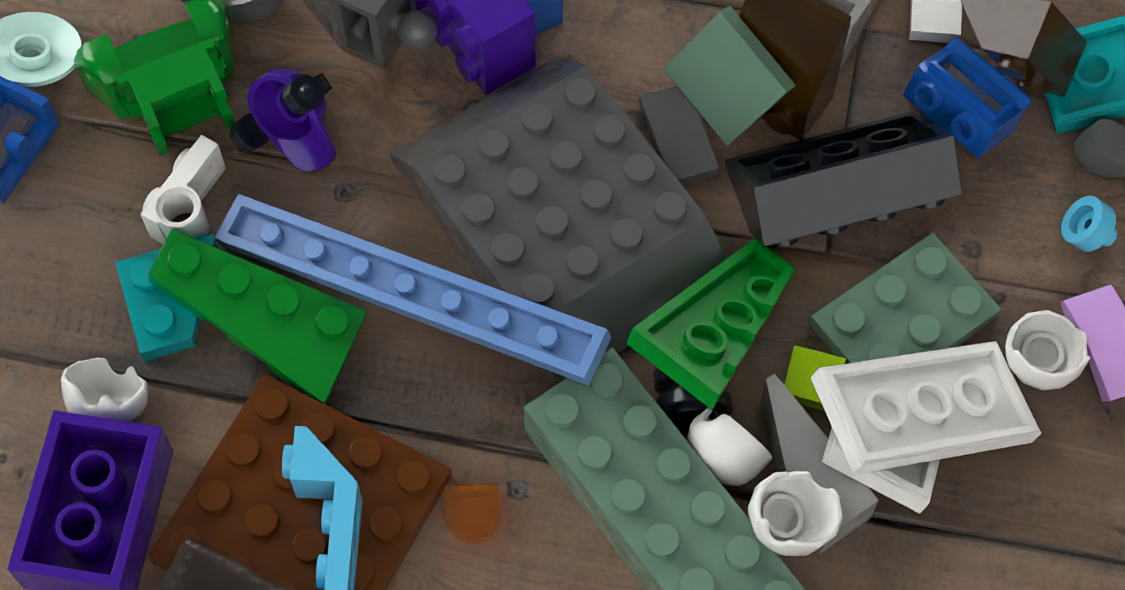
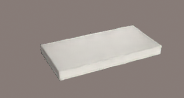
(924, 406)

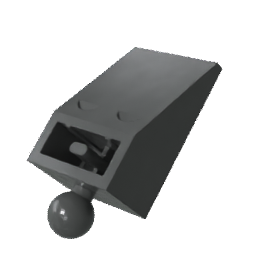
(374, 27)

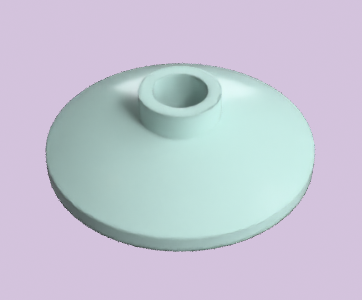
(37, 48)

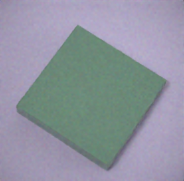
(729, 76)

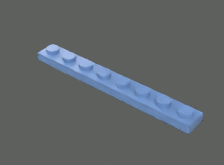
(415, 289)

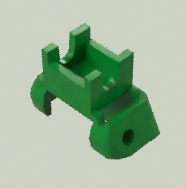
(167, 74)

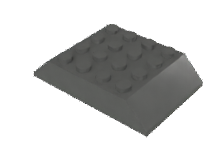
(562, 201)

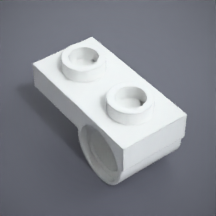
(183, 191)

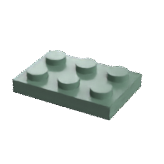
(907, 307)

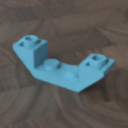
(321, 476)

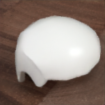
(1046, 350)
(97, 391)
(727, 448)
(794, 513)

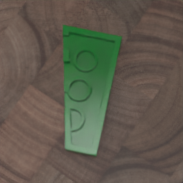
(276, 319)
(714, 321)

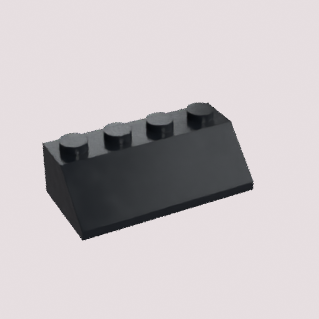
(845, 178)

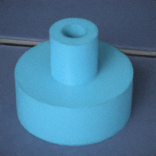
(1089, 224)

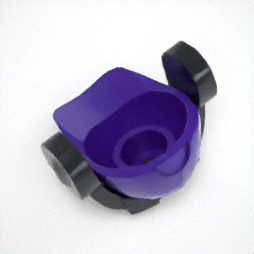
(291, 114)

